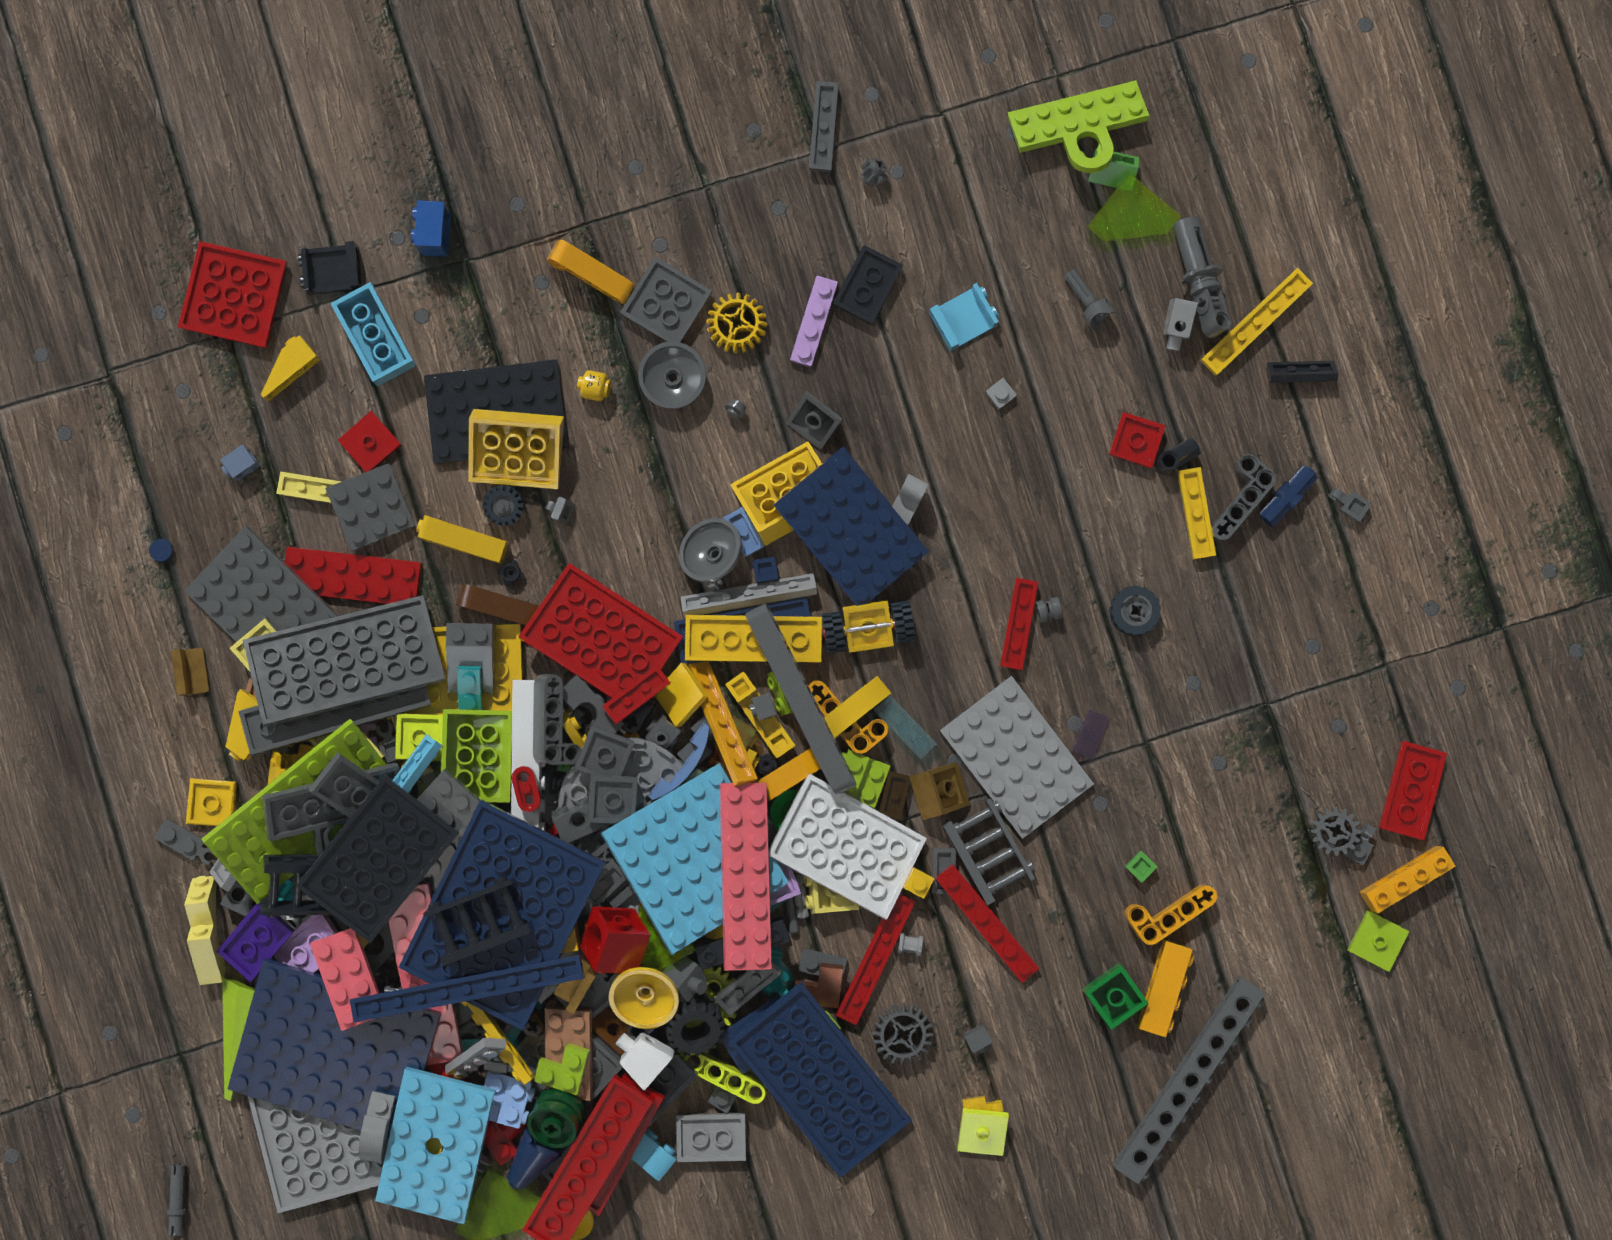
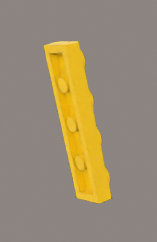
(1196, 513)

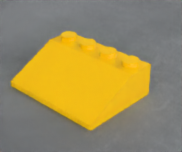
(515, 448)
(768, 484)

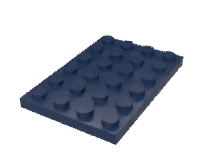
(850, 527)

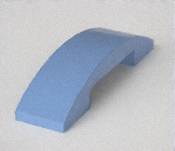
(663, 786)

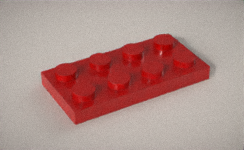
(1412, 790)

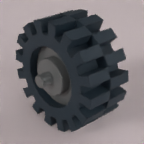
(503, 505)

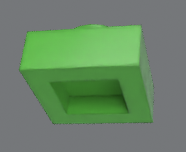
(1140, 866)

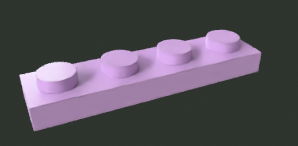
(814, 321)

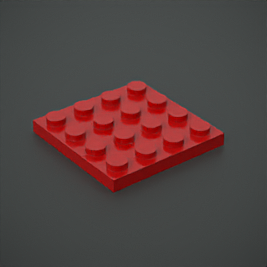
(232, 294)

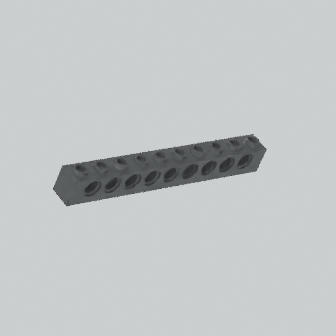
(1176, 1084)

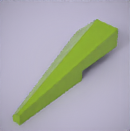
(236, 1006)

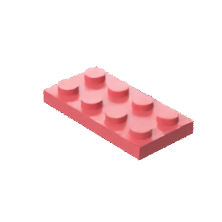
(344, 972)

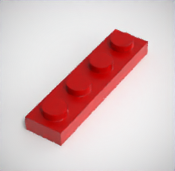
(1018, 624)

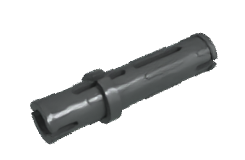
(176, 1204)

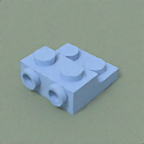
(509, 1099)

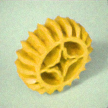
(727, 319)

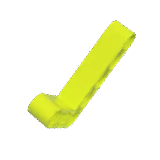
(727, 1071)

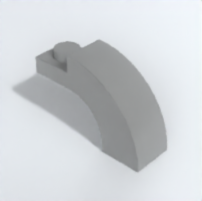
(375, 1127)

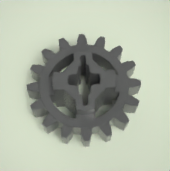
(1346, 835)

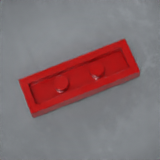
(636, 695)

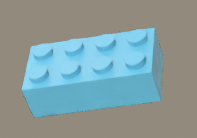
(373, 334)

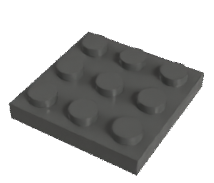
(666, 302)
(370, 507)

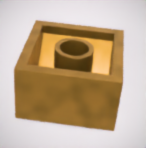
(939, 790)

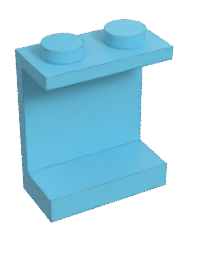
(964, 317)

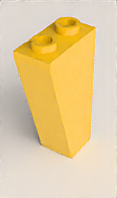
(462, 539)

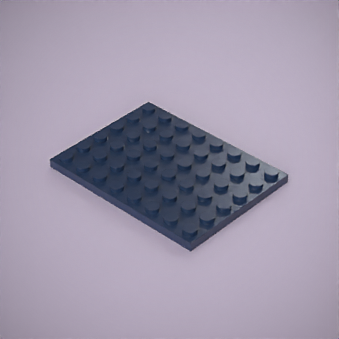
(548, 890)
(304, 1061)

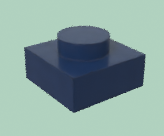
(765, 569)

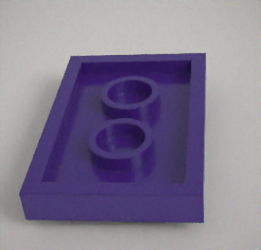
(254, 941)

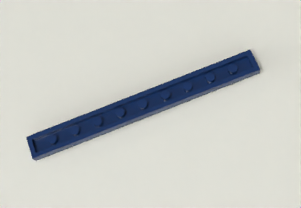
(467, 988)

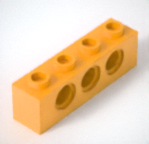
(1407, 879)

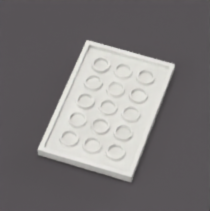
(846, 846)

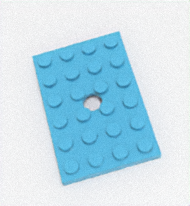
(442, 1110)

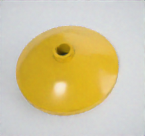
(640, 1006)

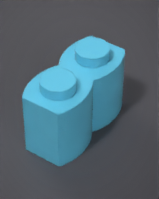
(653, 1155)

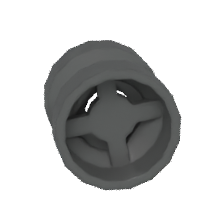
(1052, 607)

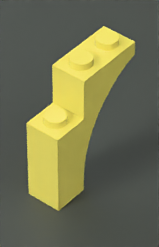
(203, 934)

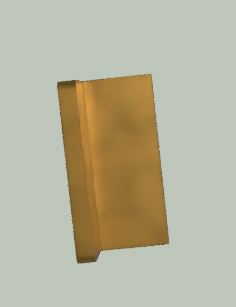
(190, 671)
(575, 990)

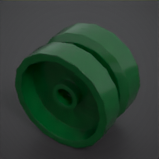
(556, 1118)

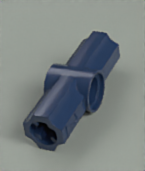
(1288, 495)

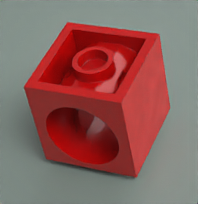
(614, 939)

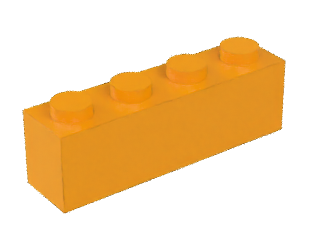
(1165, 987)

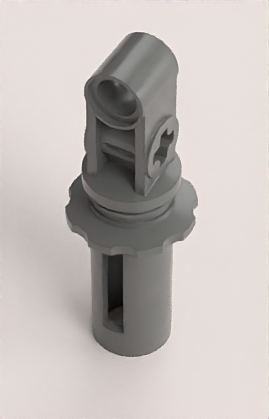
(1202, 277)

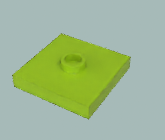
(1378, 940)

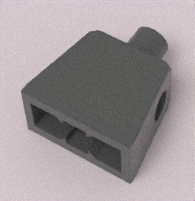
(687, 978)

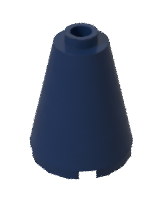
(530, 1161)

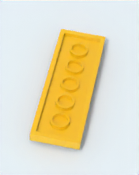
(733, 639)

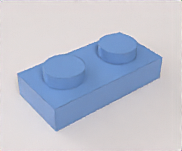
(750, 539)

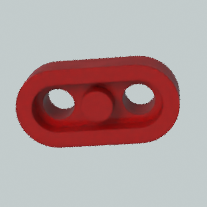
(524, 789)

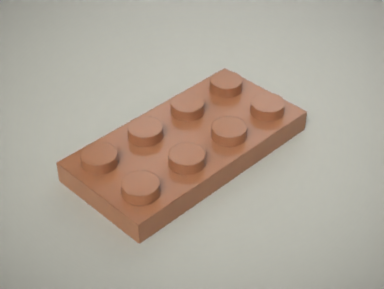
(566, 1028)

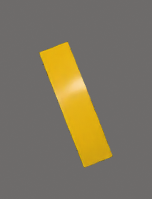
(856, 706)
(769, 729)

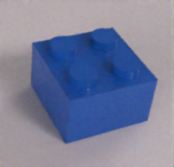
(431, 228)

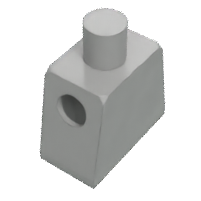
(1183, 313)

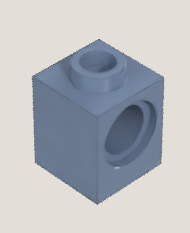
(239, 463)

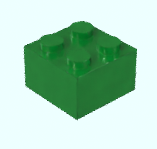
(1115, 996)

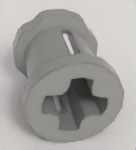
(910, 944)

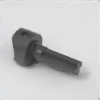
(1096, 310)

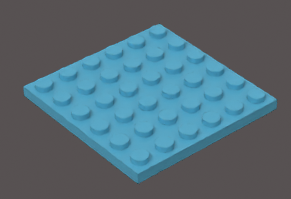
(675, 859)

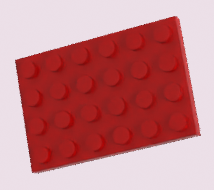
(598, 633)

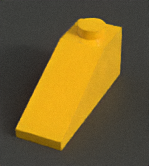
(291, 363)

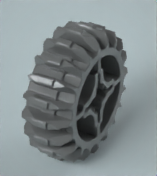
(913, 1050)

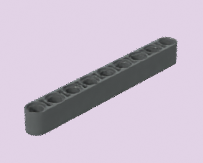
(800, 699)

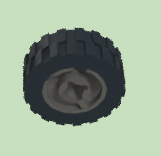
(1122, 607)

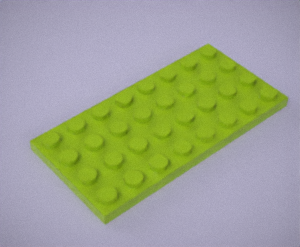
(242, 836)

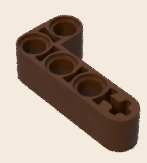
(495, 604)

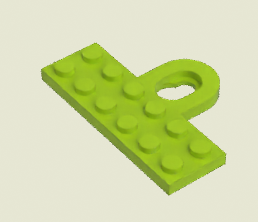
(1080, 117)

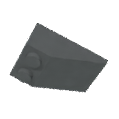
(471, 646)

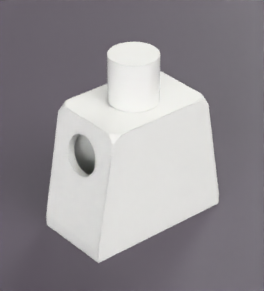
(644, 1057)

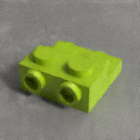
(868, 776)

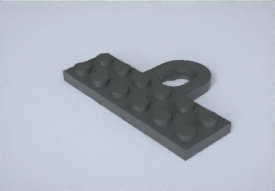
(300, 811)

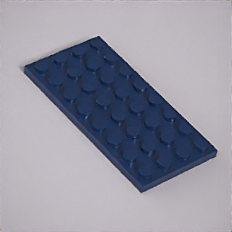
(820, 1079)

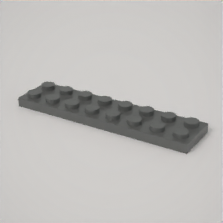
(276, 736)

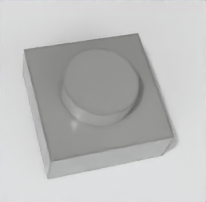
(1000, 393)

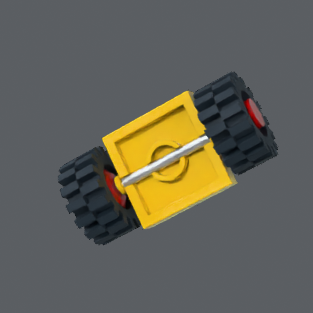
(868, 626)

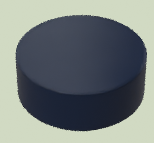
(161, 550)

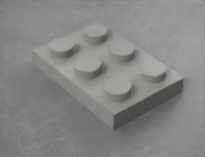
(711, 1137)

